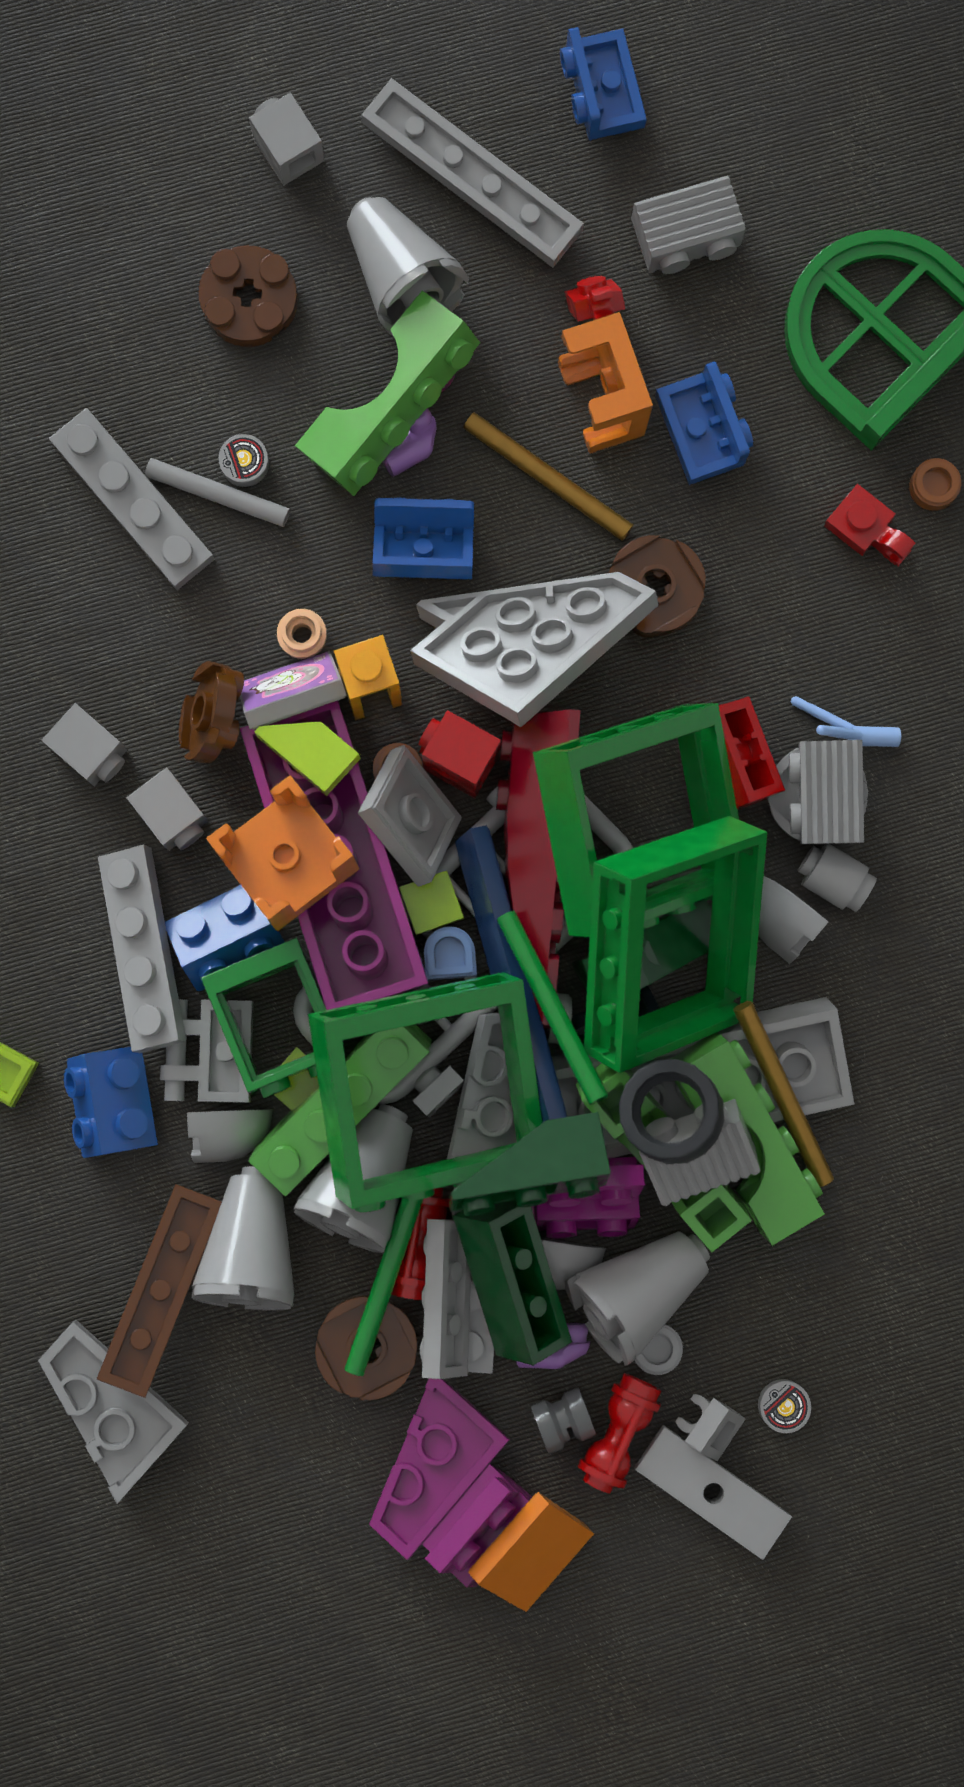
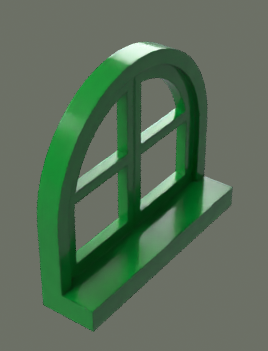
(924, 367)

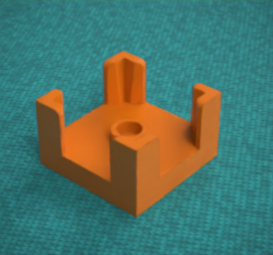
(606, 350)
(284, 855)

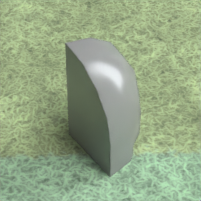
(786, 921)
(226, 1134)
(570, 1258)

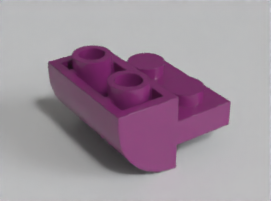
(608, 1212)
(474, 1523)

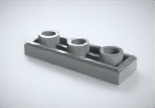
(736, 1509)

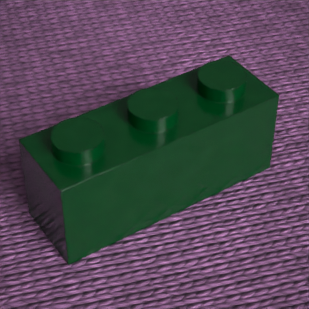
(513, 1283)

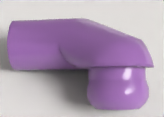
(415, 447)
(567, 1354)

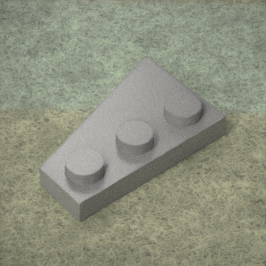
(485, 1103)
(119, 1427)

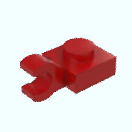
(594, 298)
(864, 522)

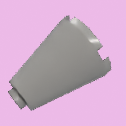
(401, 260)
(383, 1150)
(247, 1249)
(638, 1292)

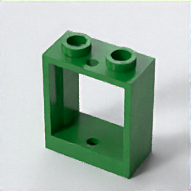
(245, 973)

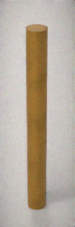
(548, 476)
(783, 1092)

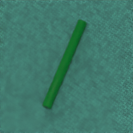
(552, 1008)
(382, 1286)

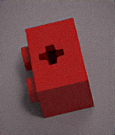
(459, 752)
(749, 756)

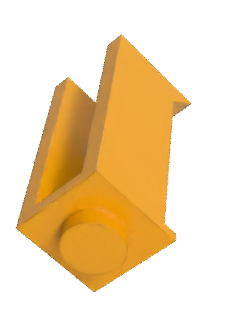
(367, 670)

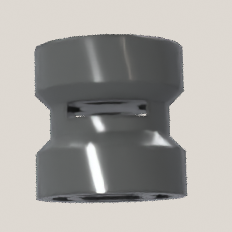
(563, 1420)

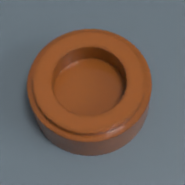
(935, 484)

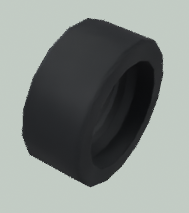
(633, 1098)

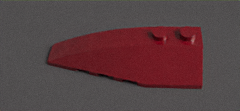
(528, 851)

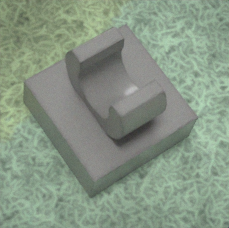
(713, 1429)

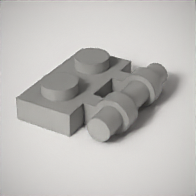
(217, 1069)

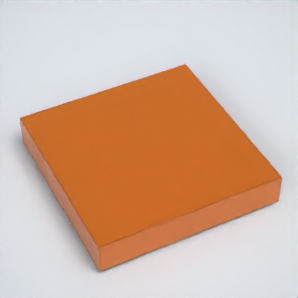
(530, 1552)

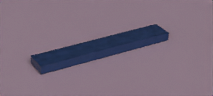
(489, 903)

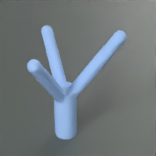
(842, 729)

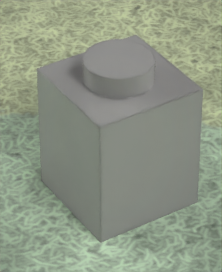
(286, 137)
(86, 746)
(168, 811)

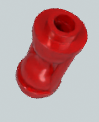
(413, 1267)
(629, 1411)

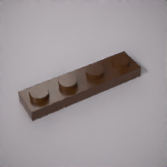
(159, 1291)

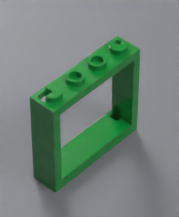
(567, 818)
(616, 942)
(401, 1010)

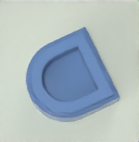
(449, 955)

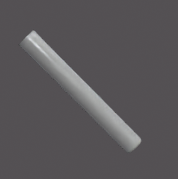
(217, 492)

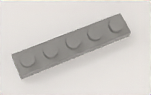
(472, 172)

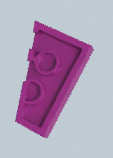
(437, 1464)

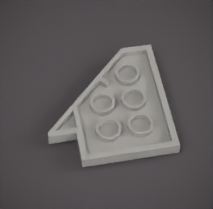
(527, 641)

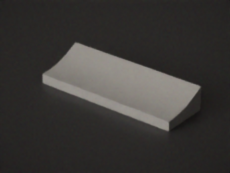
(805, 1041)

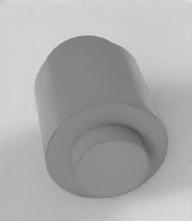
(836, 877)

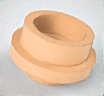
(297, 619)

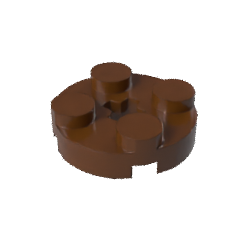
(242, 267)
(681, 569)
(208, 717)
(394, 1355)

